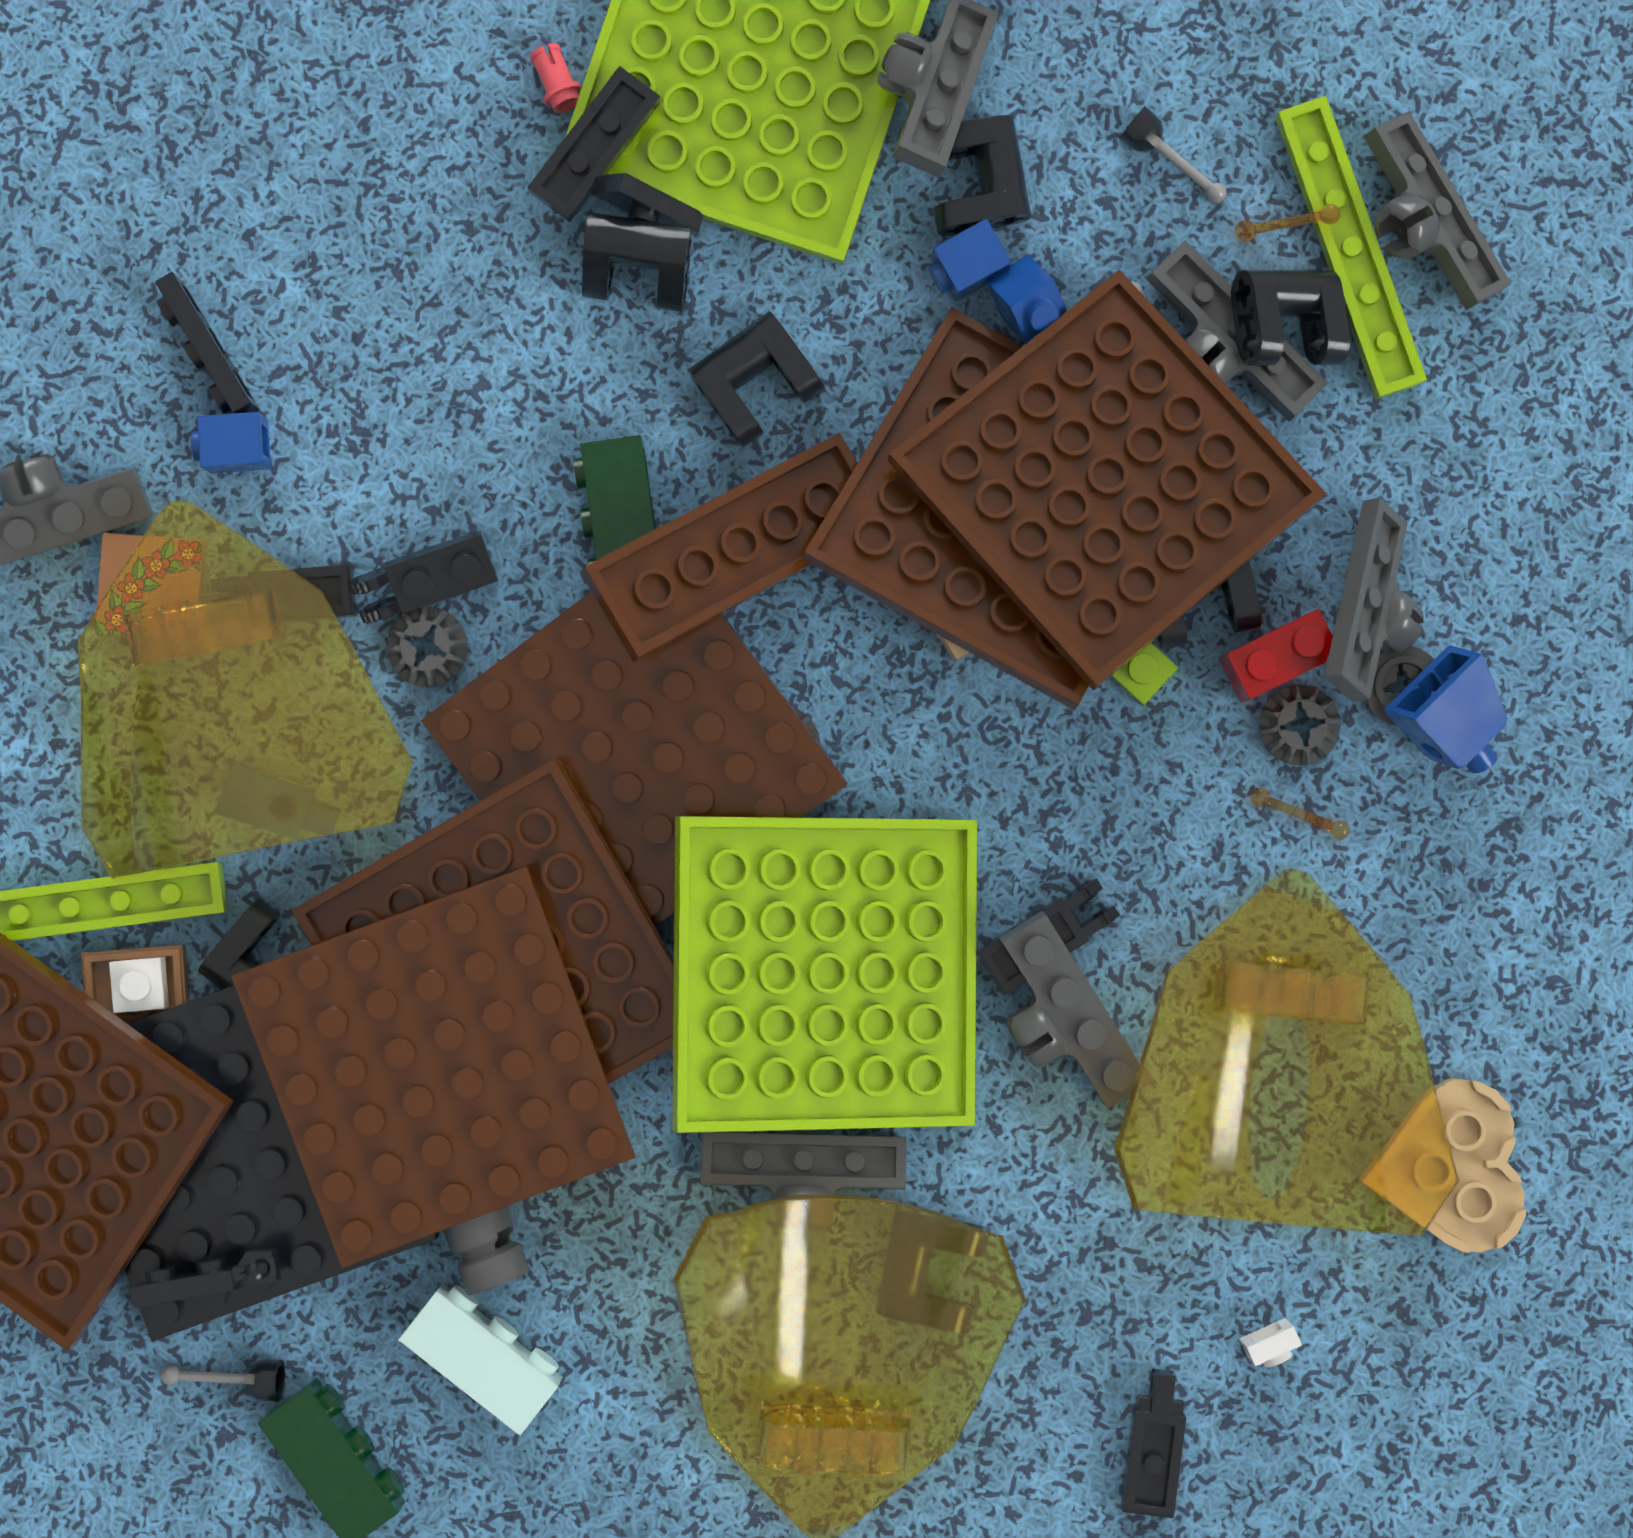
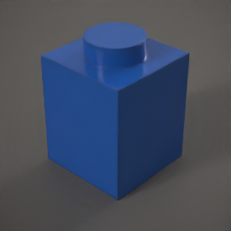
(968, 260)
(1026, 298)
(232, 442)

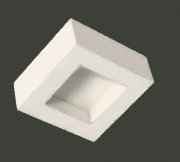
(139, 984)
(1271, 1344)

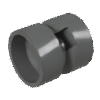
(487, 1251)

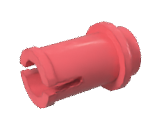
(556, 79)

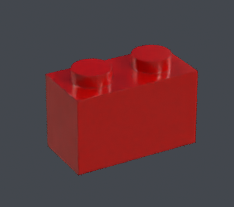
(1278, 656)

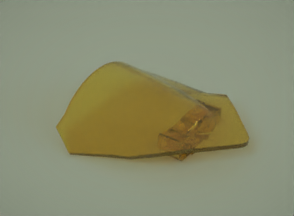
(223, 707)
(1287, 1079)
(842, 1344)

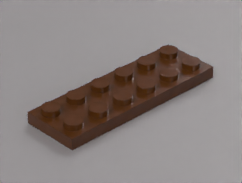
(719, 550)

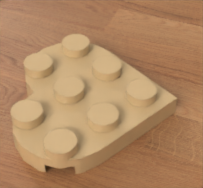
(1489, 1198)

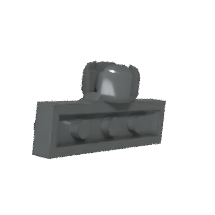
(937, 81)
(1431, 213)
(1205, 303)
(48, 512)
(1372, 607)
(1066, 1012)
(803, 1162)

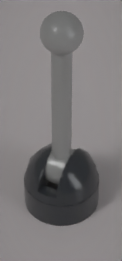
(1146, 133)
(263, 1379)

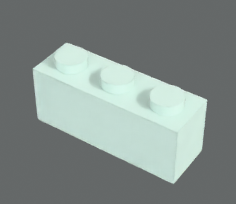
(482, 1357)

